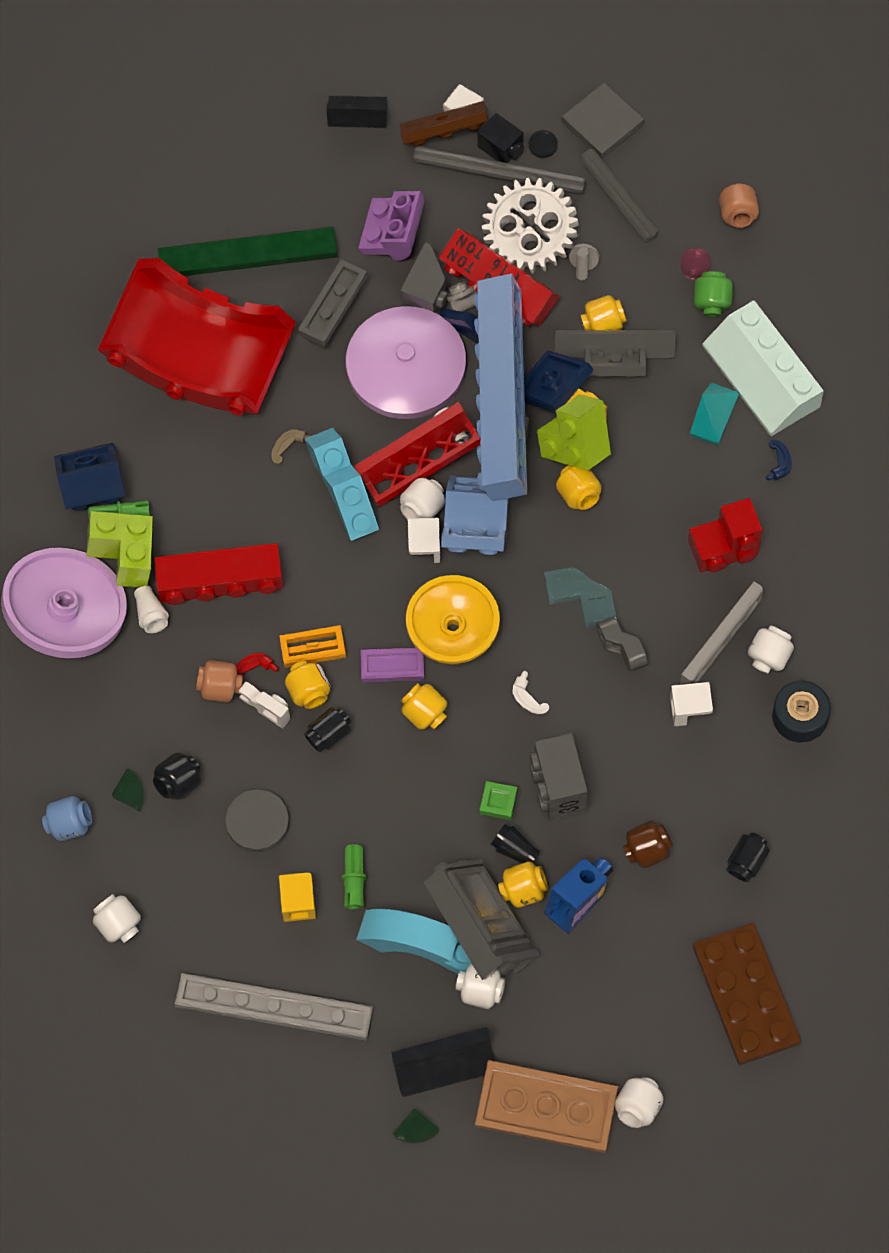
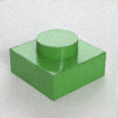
(498, 800)

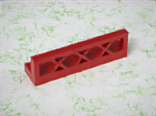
(415, 445)

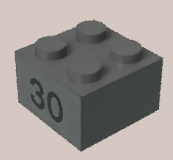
(559, 777)

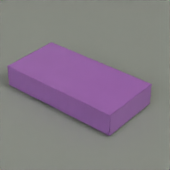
(392, 665)

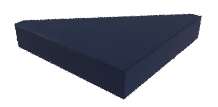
(462, 322)

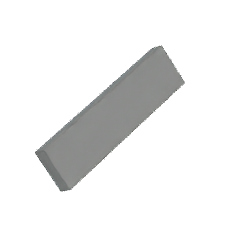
(722, 635)

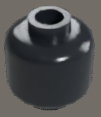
(176, 776)

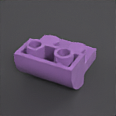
(392, 225)

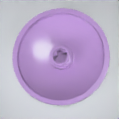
(406, 362)
(63, 603)

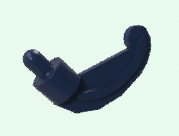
(783, 459)

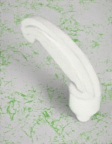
(525, 698)

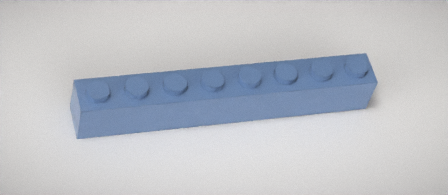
(501, 388)

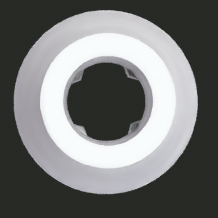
(150, 611)

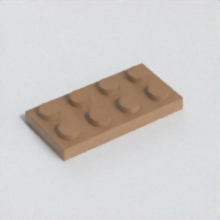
(546, 1106)

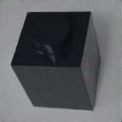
(500, 139)

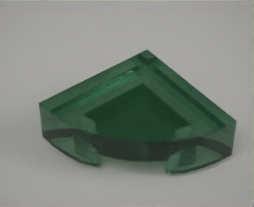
(129, 791)
(415, 1129)

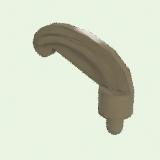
(285, 442)

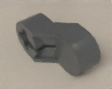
(621, 643)

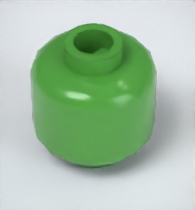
(713, 293)

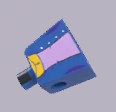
(577, 893)

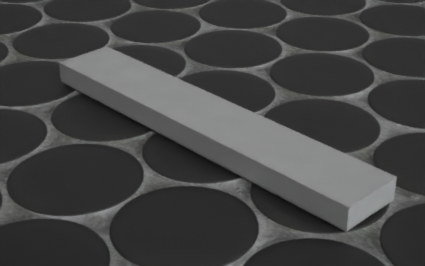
(274, 1006)

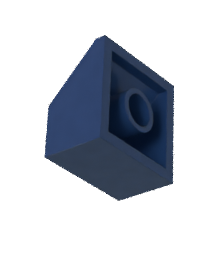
(89, 477)

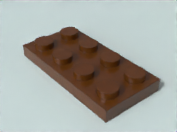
(746, 994)

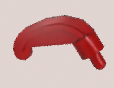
(255, 660)

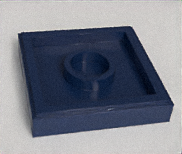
(554, 380)

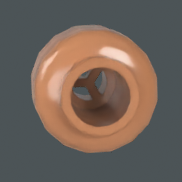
(739, 205)
(218, 681)

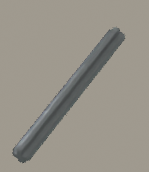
(497, 169)

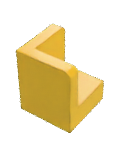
(297, 897)

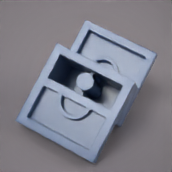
(472, 518)

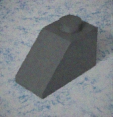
(425, 283)

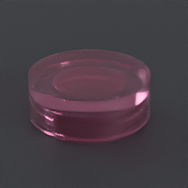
(695, 262)

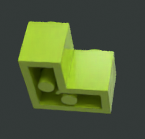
(576, 434)
(124, 539)

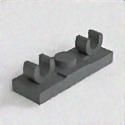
(332, 303)

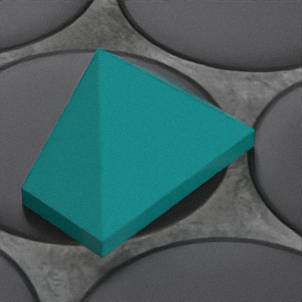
(713, 413)

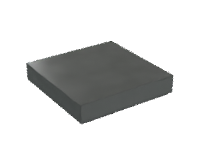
(602, 120)

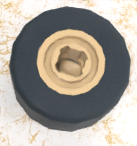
(795, 721)

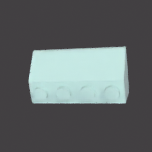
(763, 369)

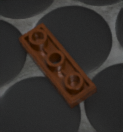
(444, 123)

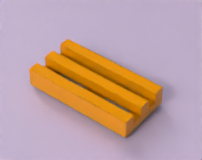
(314, 646)

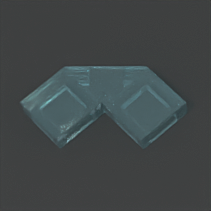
(572, 584)

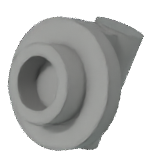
(583, 258)
(461, 296)

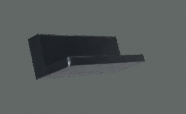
(442, 1062)

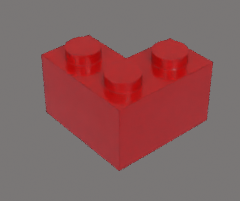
(727, 540)

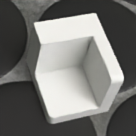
(424, 537)
(690, 701)

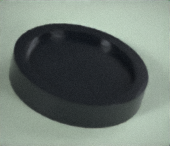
(543, 144)

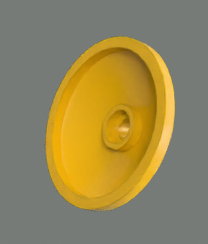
(448, 602)

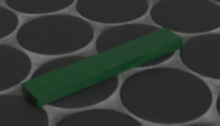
(251, 251)

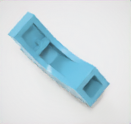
(413, 934)

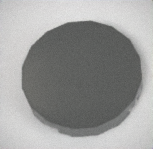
(257, 820)

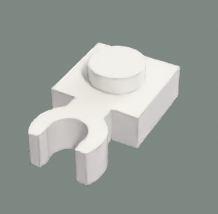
(272, 707)

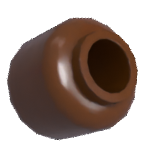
(647, 844)

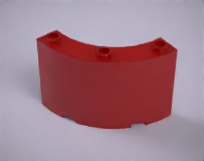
(195, 340)

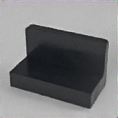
(357, 111)

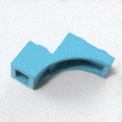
(342, 483)

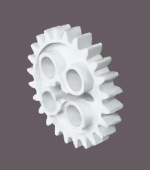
(548, 207)

